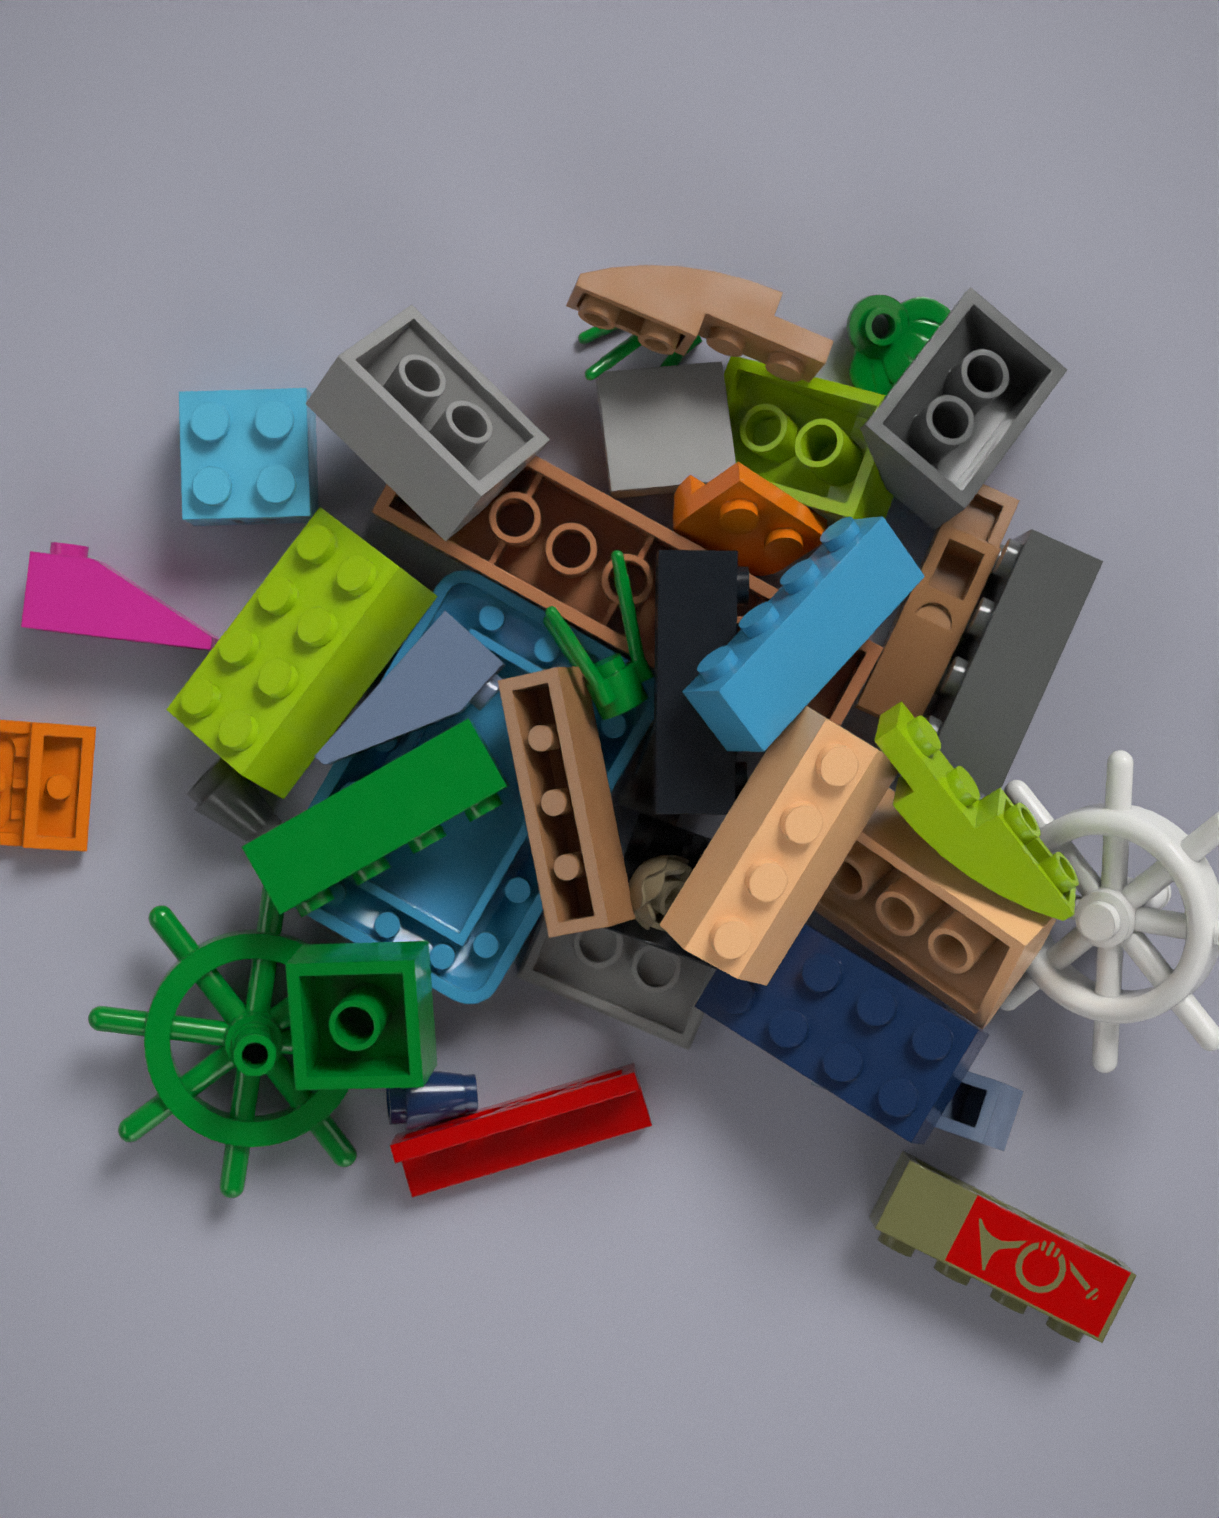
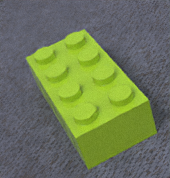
(301, 654)

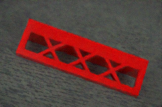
(522, 1130)

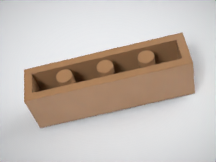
(566, 800)

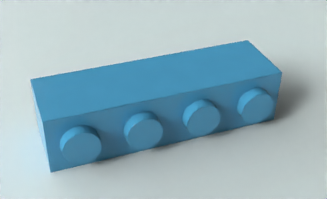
(803, 633)

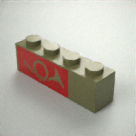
(1002, 1248)

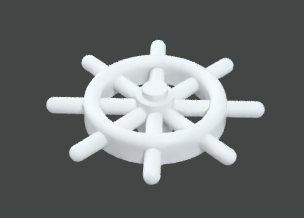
(1120, 910)

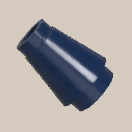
(441, 1098)

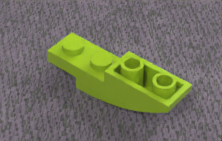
(980, 837)

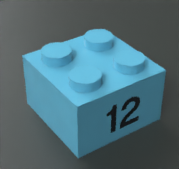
(248, 457)

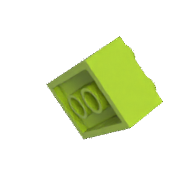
(806, 439)

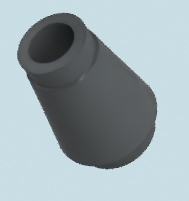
(232, 802)

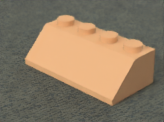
(779, 847)
(932, 917)

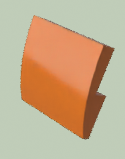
(45, 784)

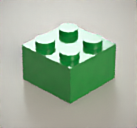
(361, 1015)

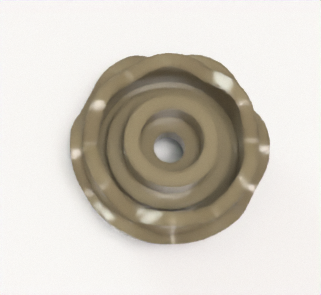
(656, 887)

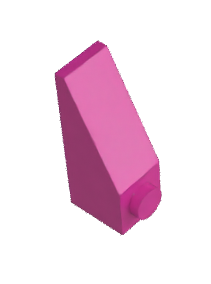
(92, 599)

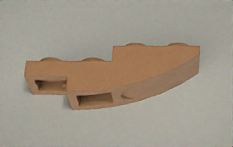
(678, 303)
(939, 606)

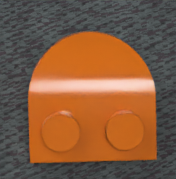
(746, 516)

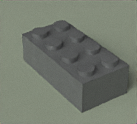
(1010, 654)

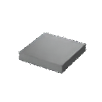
(664, 427)

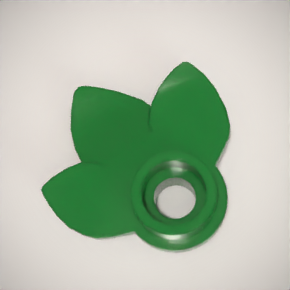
(882, 361)

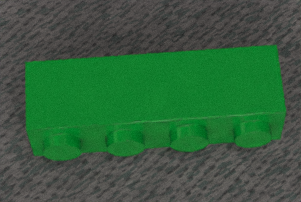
(375, 817)

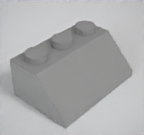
(426, 421)

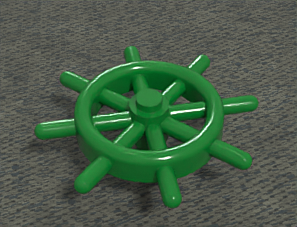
(249, 1039)

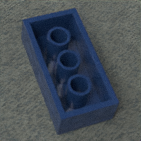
(852, 1032)

